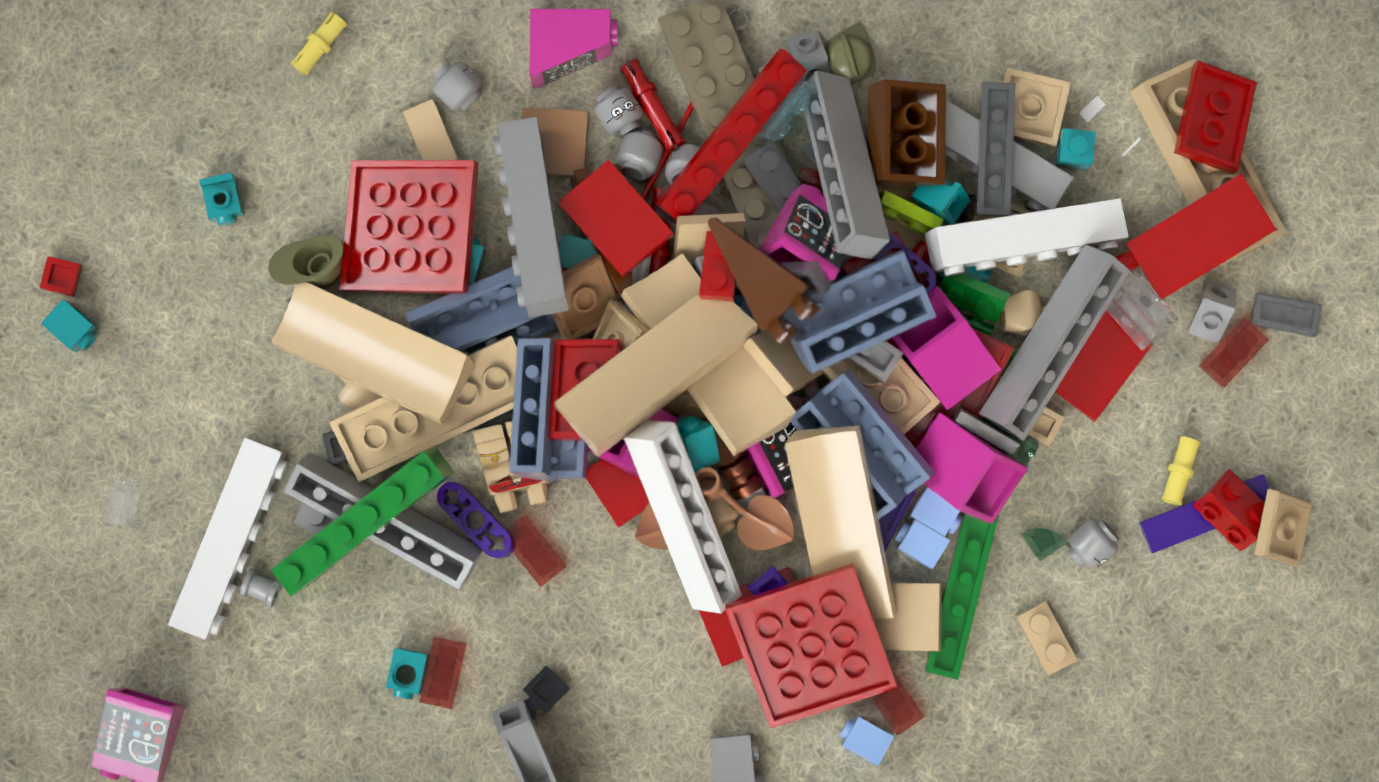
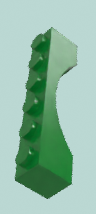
(362, 520)

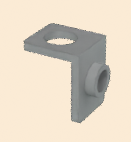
(809, 52)
(1213, 312)

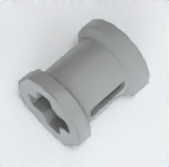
(260, 587)

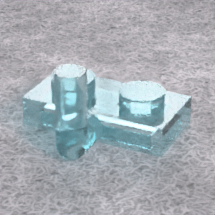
(781, 121)

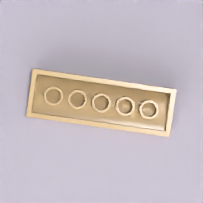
(1162, 106)
(373, 352)
(654, 370)
(737, 392)
(840, 509)

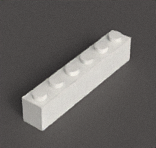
(1025, 236)
(683, 515)
(227, 540)

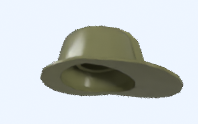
(851, 54)
(309, 261)

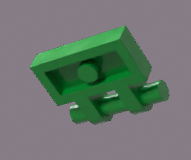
(976, 298)

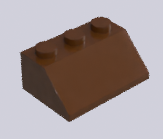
(907, 133)

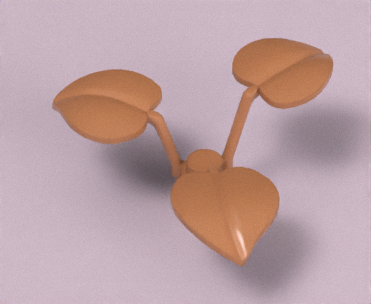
(762, 527)

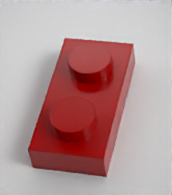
(716, 277)

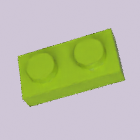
(918, 219)

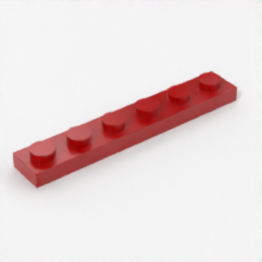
(732, 135)

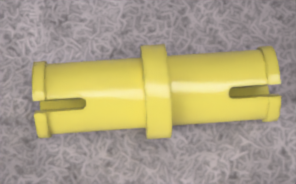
(318, 43)
(1180, 471)

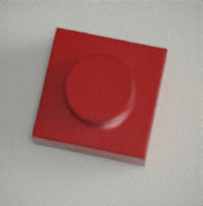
(60, 276)

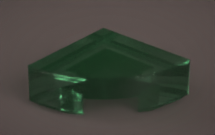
(1027, 451)
(1043, 542)

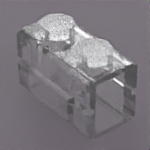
(1141, 311)

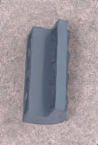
(861, 312)
(480, 316)
(531, 450)
(891, 459)

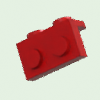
(1232, 510)

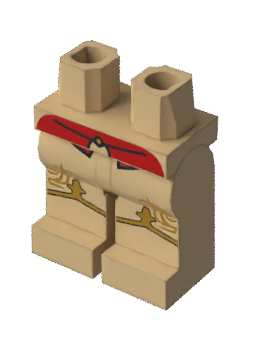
(496, 466)

